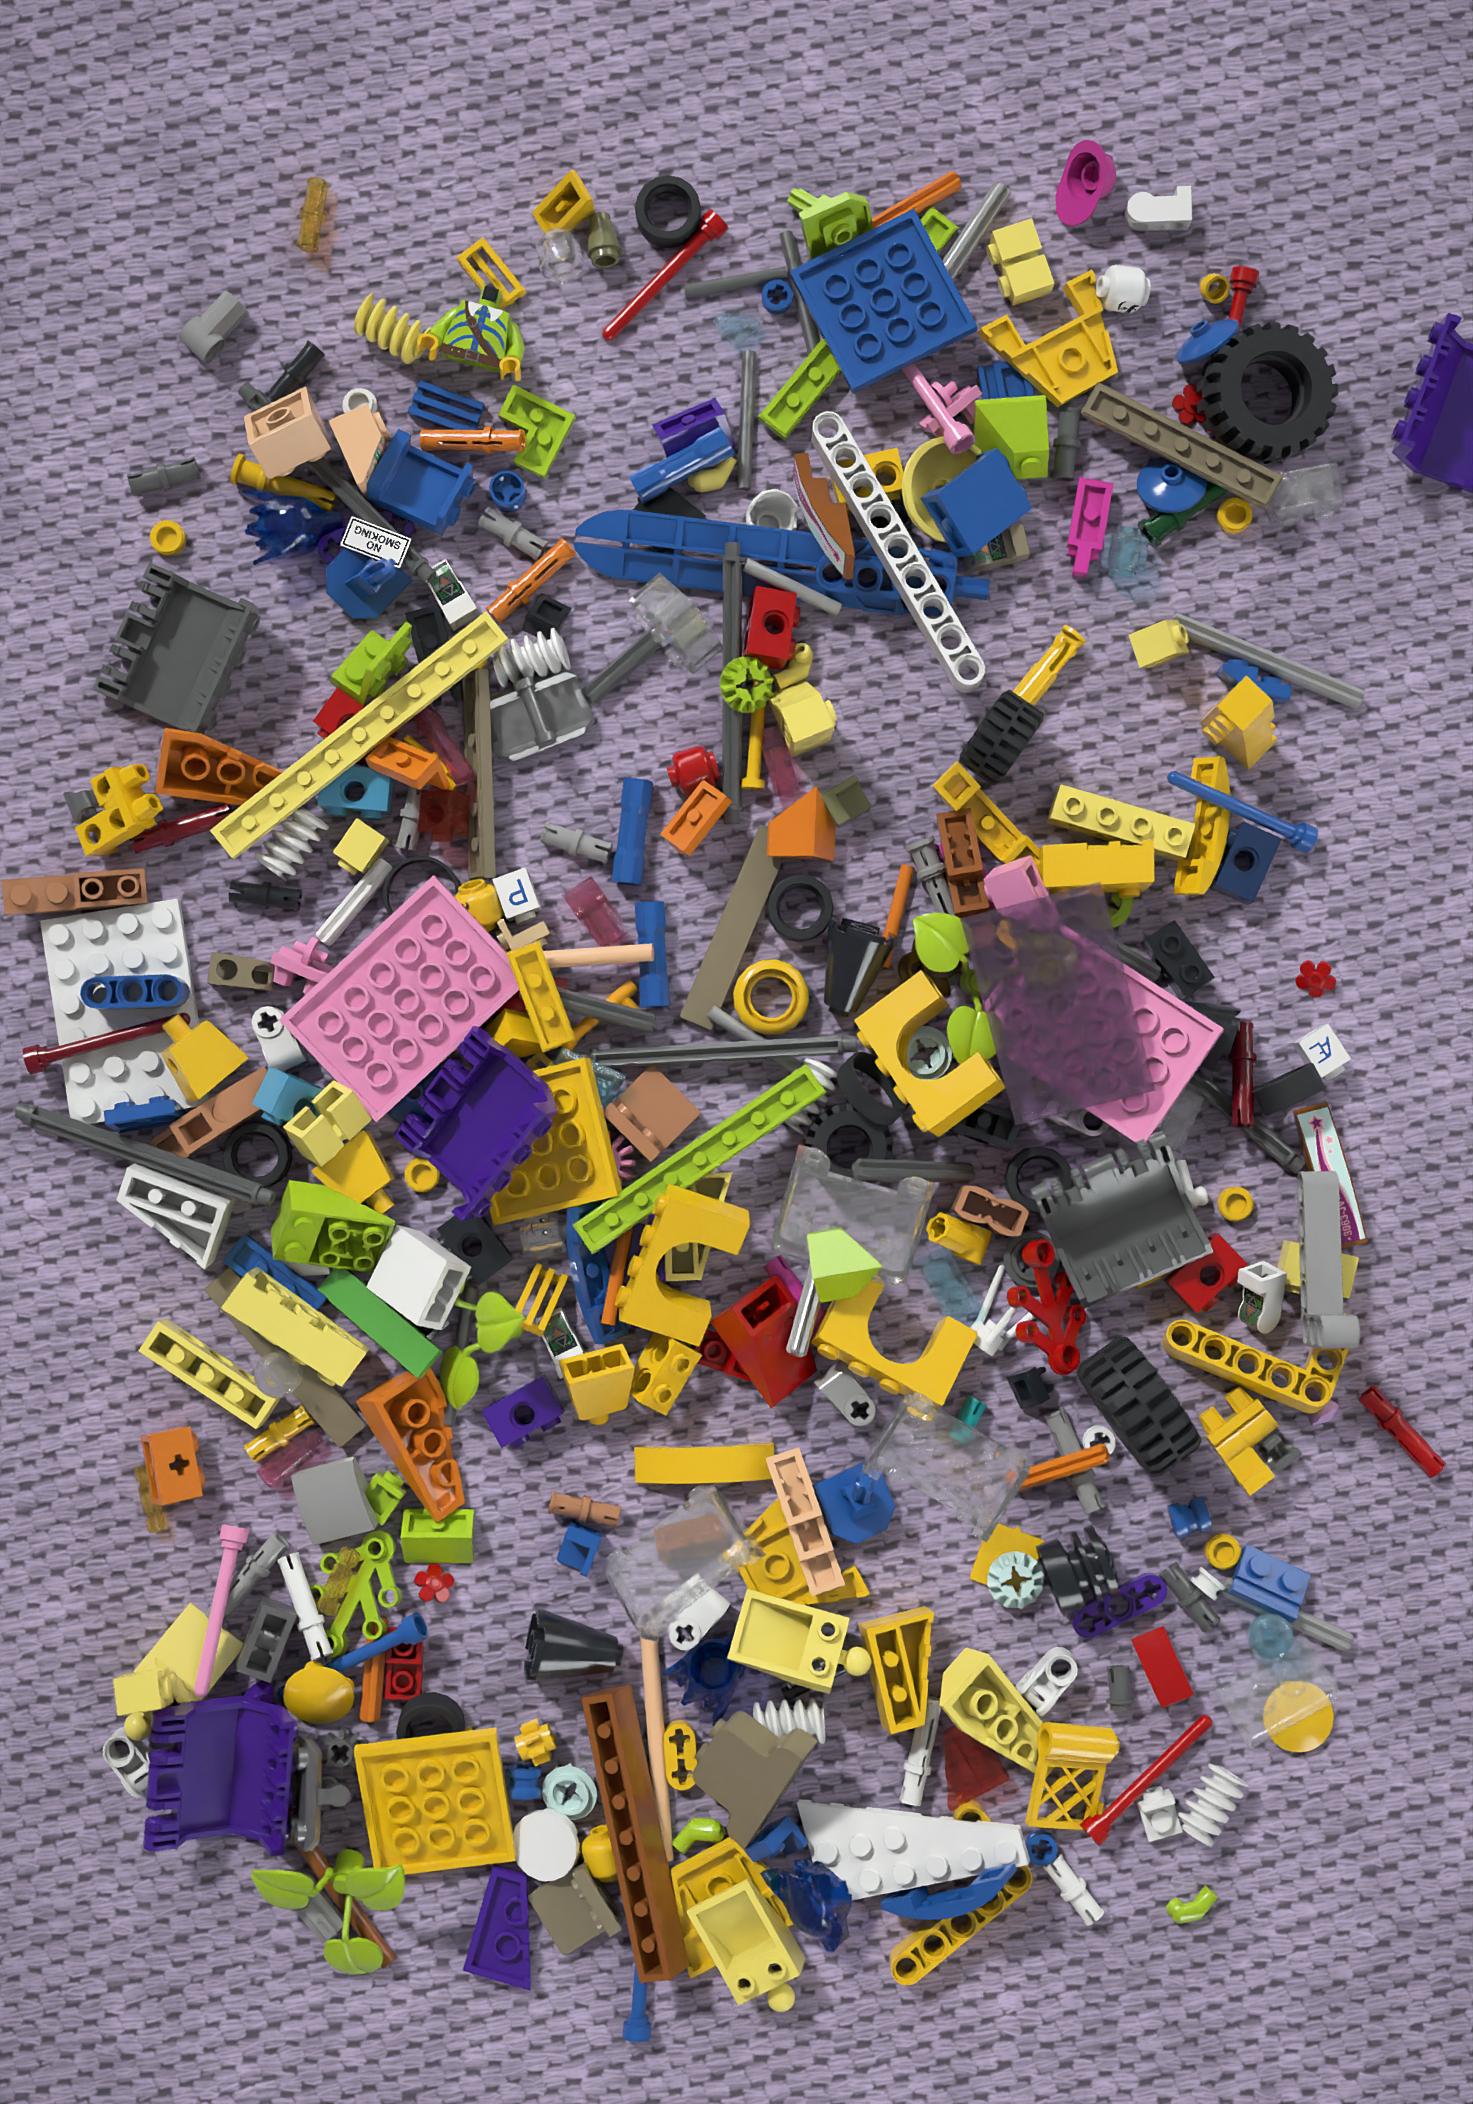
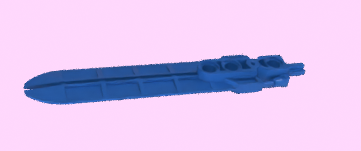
(755, 543)

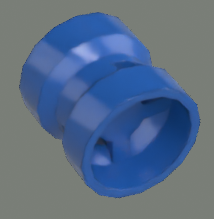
(507, 484)
(1189, 1517)

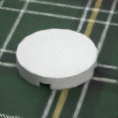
(546, 1844)

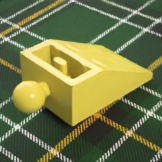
(787, 1638)
(182, 1651)
(744, 1940)

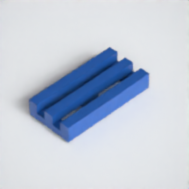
(419, 398)

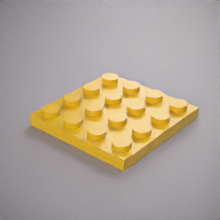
(572, 1160)
(436, 1801)

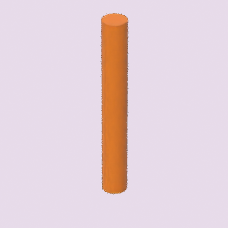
(898, 904)
(616, 1277)

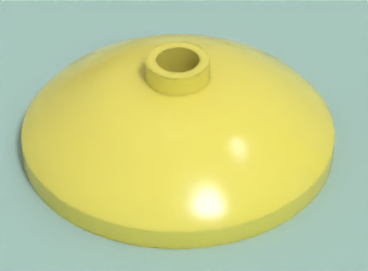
(928, 468)

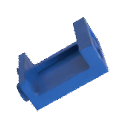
(419, 485)
(977, 503)

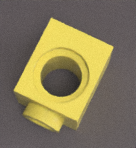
(1159, 643)
(360, 848)

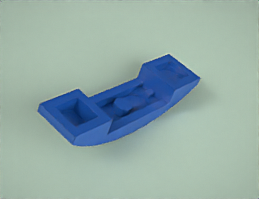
(590, 1278)
(919, 1904)

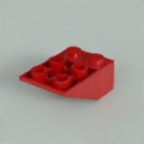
(758, 1334)

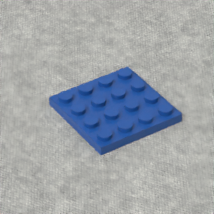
(883, 301)

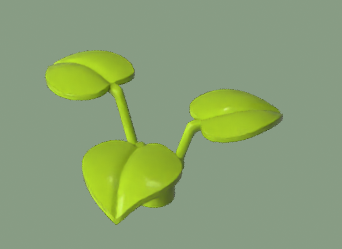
(940, 946)
(496, 1327)
(374, 1886)

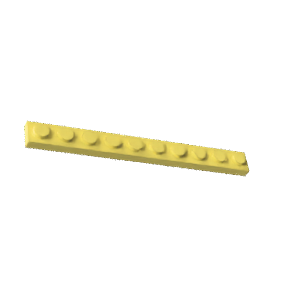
(359, 735)

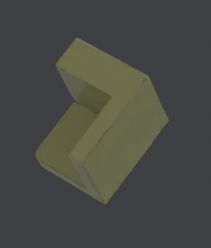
(846, 801)

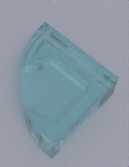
(737, 327)

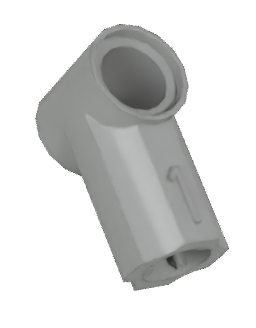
(208, 333)
(320, 1914)

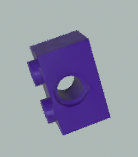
(502, 1413)

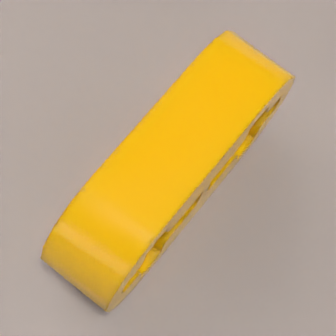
(672, 1755)

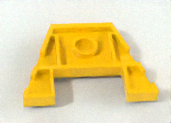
(1066, 359)
(780, 1569)
(707, 1876)

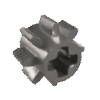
(338, 1741)

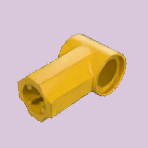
(962, 1238)

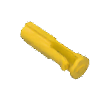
(1045, 671)

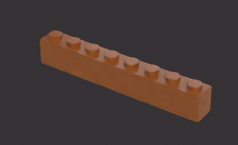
(635, 1833)

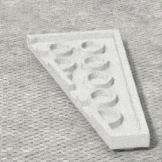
(902, 1850)

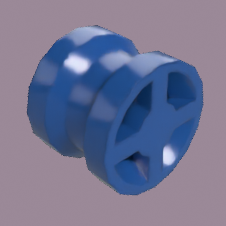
(523, 1781)

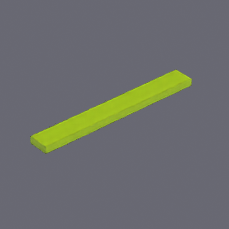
(819, 367)
(700, 1157)

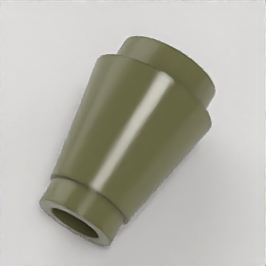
(602, 241)

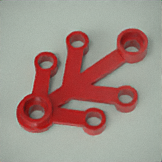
(1060, 1347)

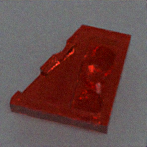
(969, 1768)

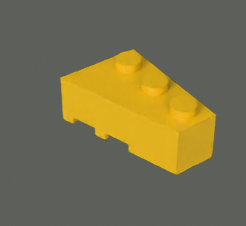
(1242, 723)
(1117, 866)
(899, 1666)

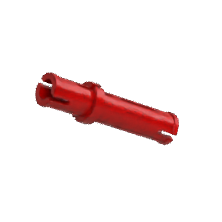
(1392, 1420)

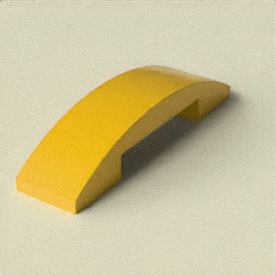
(992, 827)
(1210, 831)
(702, 1463)

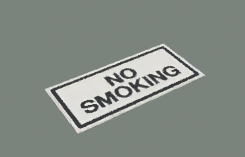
(375, 541)

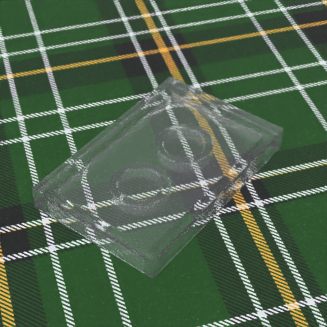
(1277, 1692)

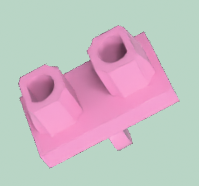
(962, 402)
(301, 960)

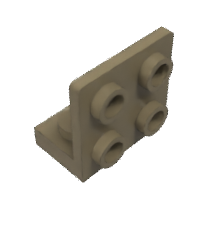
(576, 1908)

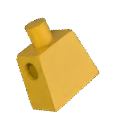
(199, 1056)
(359, 1173)
(598, 1382)

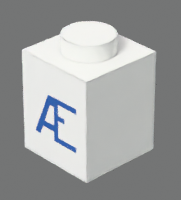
(1323, 1050)

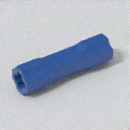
(659, 476)
(632, 831)
(653, 974)

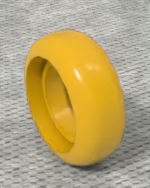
(759, 971)

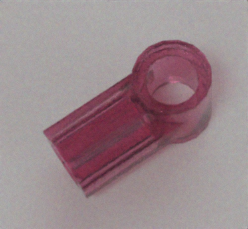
(592, 907)

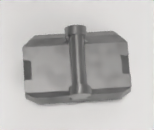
(538, 715)
(311, 1793)

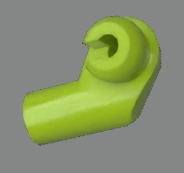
(699, 1829)
(1193, 1910)

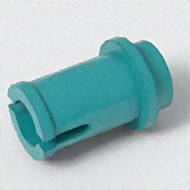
(971, 1411)

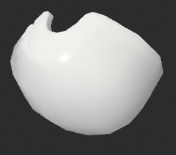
(773, 509)

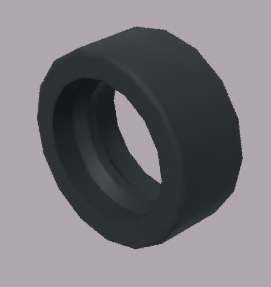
(664, 185)
(784, 887)
(1289, 1089)
(274, 1134)
(1025, 1156)
(430, 1703)

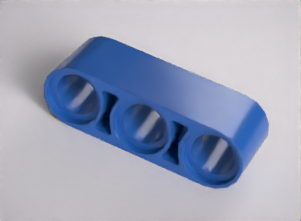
(118, 988)

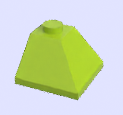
(1018, 430)

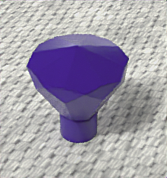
(261, 1691)

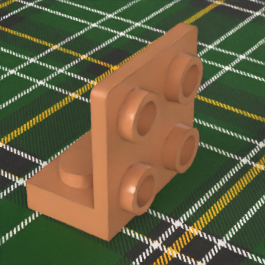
(651, 1113)

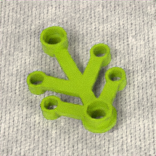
(361, 1590)

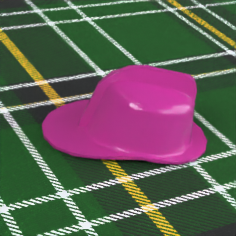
(1085, 180)

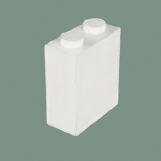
(418, 1277)

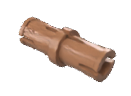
(584, 1509)

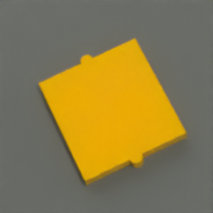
(1000, 1542)

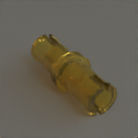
(312, 214)

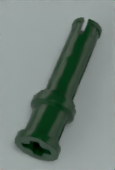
(1165, 523)

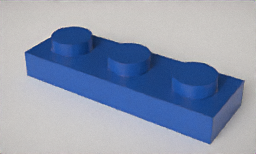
(249, 1253)

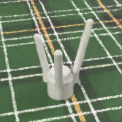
(992, 1335)

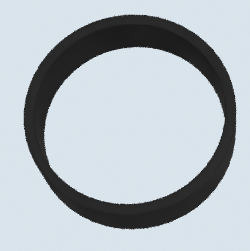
(406, 862)
(861, 1098)

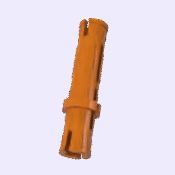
(484, 440)
(520, 590)

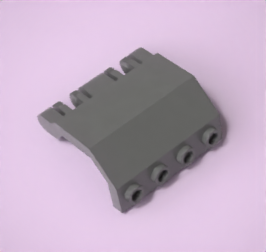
(182, 654)
(1122, 1221)

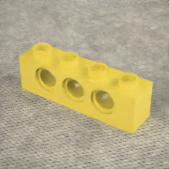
(1119, 822)
(208, 1372)

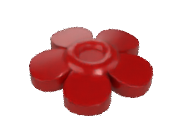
(1188, 403)
(1315, 978)
(433, 1584)

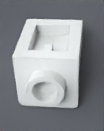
(1158, 1813)

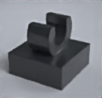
(1029, 1387)

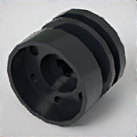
(1078, 1570)

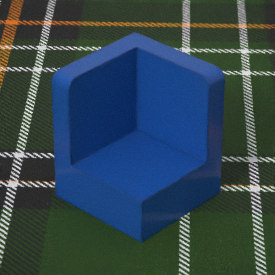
(579, 1547)

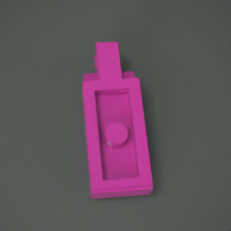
(1088, 523)

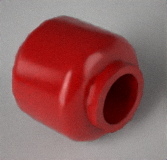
(692, 767)

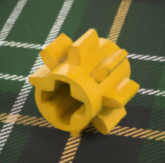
(535, 1742)

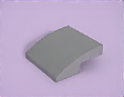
(333, 1500)

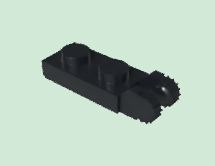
(429, 635)

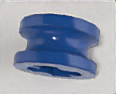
(770, 288)
(1047, 1856)

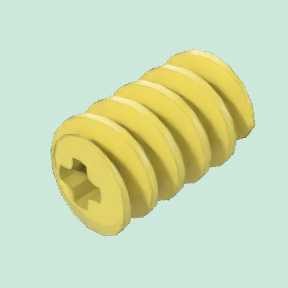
(388, 329)

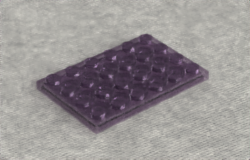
(1058, 1003)

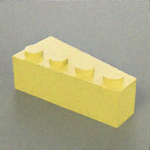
(295, 1327)

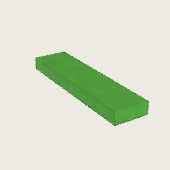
(380, 1321)

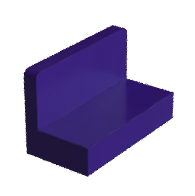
(687, 426)

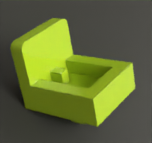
(385, 1493)

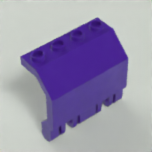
(1439, 416)
(480, 1120)
(223, 1773)

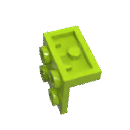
(371, 664)

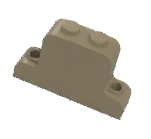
(749, 1770)

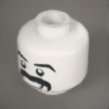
(1123, 289)

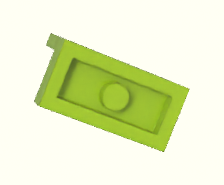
(439, 1541)

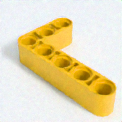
(1264, 1366)
(951, 1934)

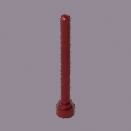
(38, 1058)

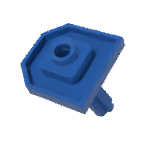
(363, 583)
(854, 1504)

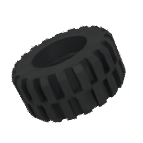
(1301, 367)
(1139, 1406)

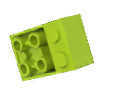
(328, 1229)

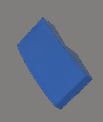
(1238, 669)

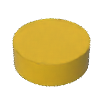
(1234, 515)
(168, 538)
(421, 1175)
(1235, 1204)
(1222, 1551)

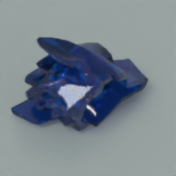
(288, 525)
(709, 1675)
(812, 1898)

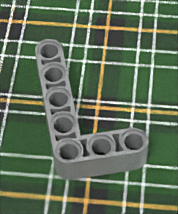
(1321, 1264)

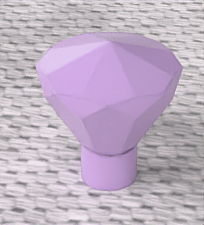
(1323, 1415)

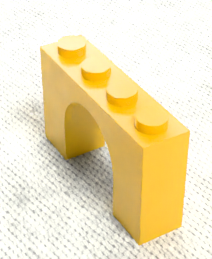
(889, 1029)
(679, 1219)
(846, 1337)

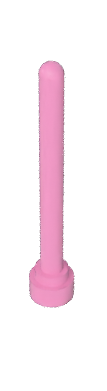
(956, 435)
(232, 1541)

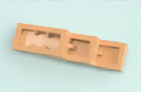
(805, 1522)

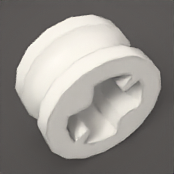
(1089, 1436)
(1207, 1583)

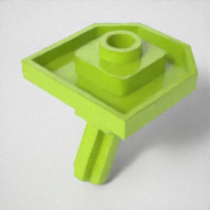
(829, 220)

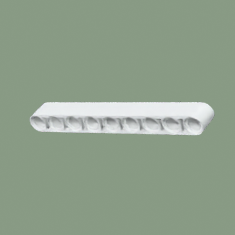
(896, 535)

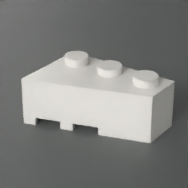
(179, 1209)

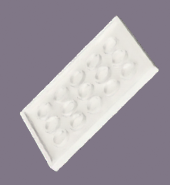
(116, 943)

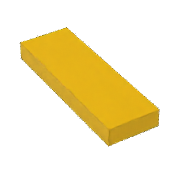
(540, 996)

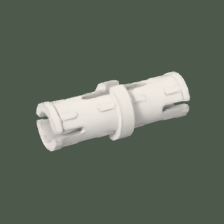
(1074, 1890)

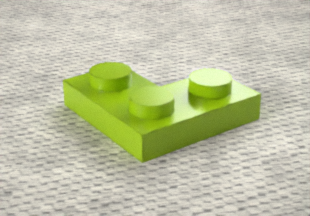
(545, 428)

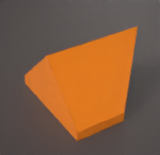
(803, 831)

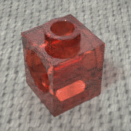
(443, 814)

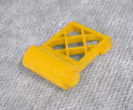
(1074, 1748)

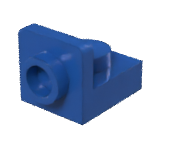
(777, 1837)

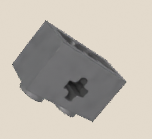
(266, 1639)

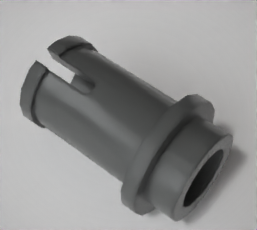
(1119, 1688)

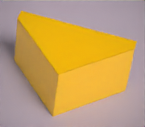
(565, 205)
(515, 1032)

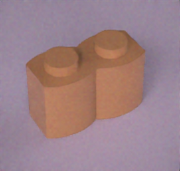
(999, 1215)

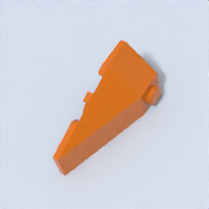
(208, 770)
(409, 1425)

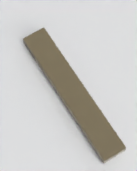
(1182, 445)
(479, 758)
(732, 932)
(321, 1400)

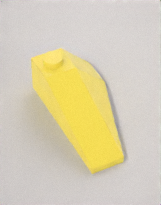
(990, 1708)

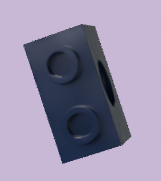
(1259, 848)

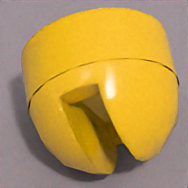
(1214, 294)

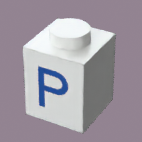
(517, 896)

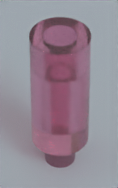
(779, 763)
(289, 1459)

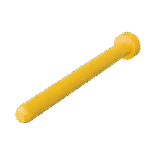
(753, 780)

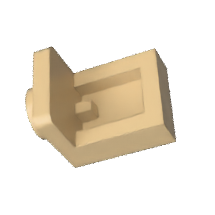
(535, 933)

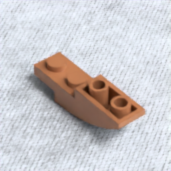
(74, 892)
(212, 1118)

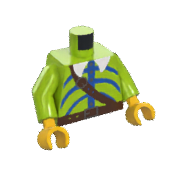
(478, 336)

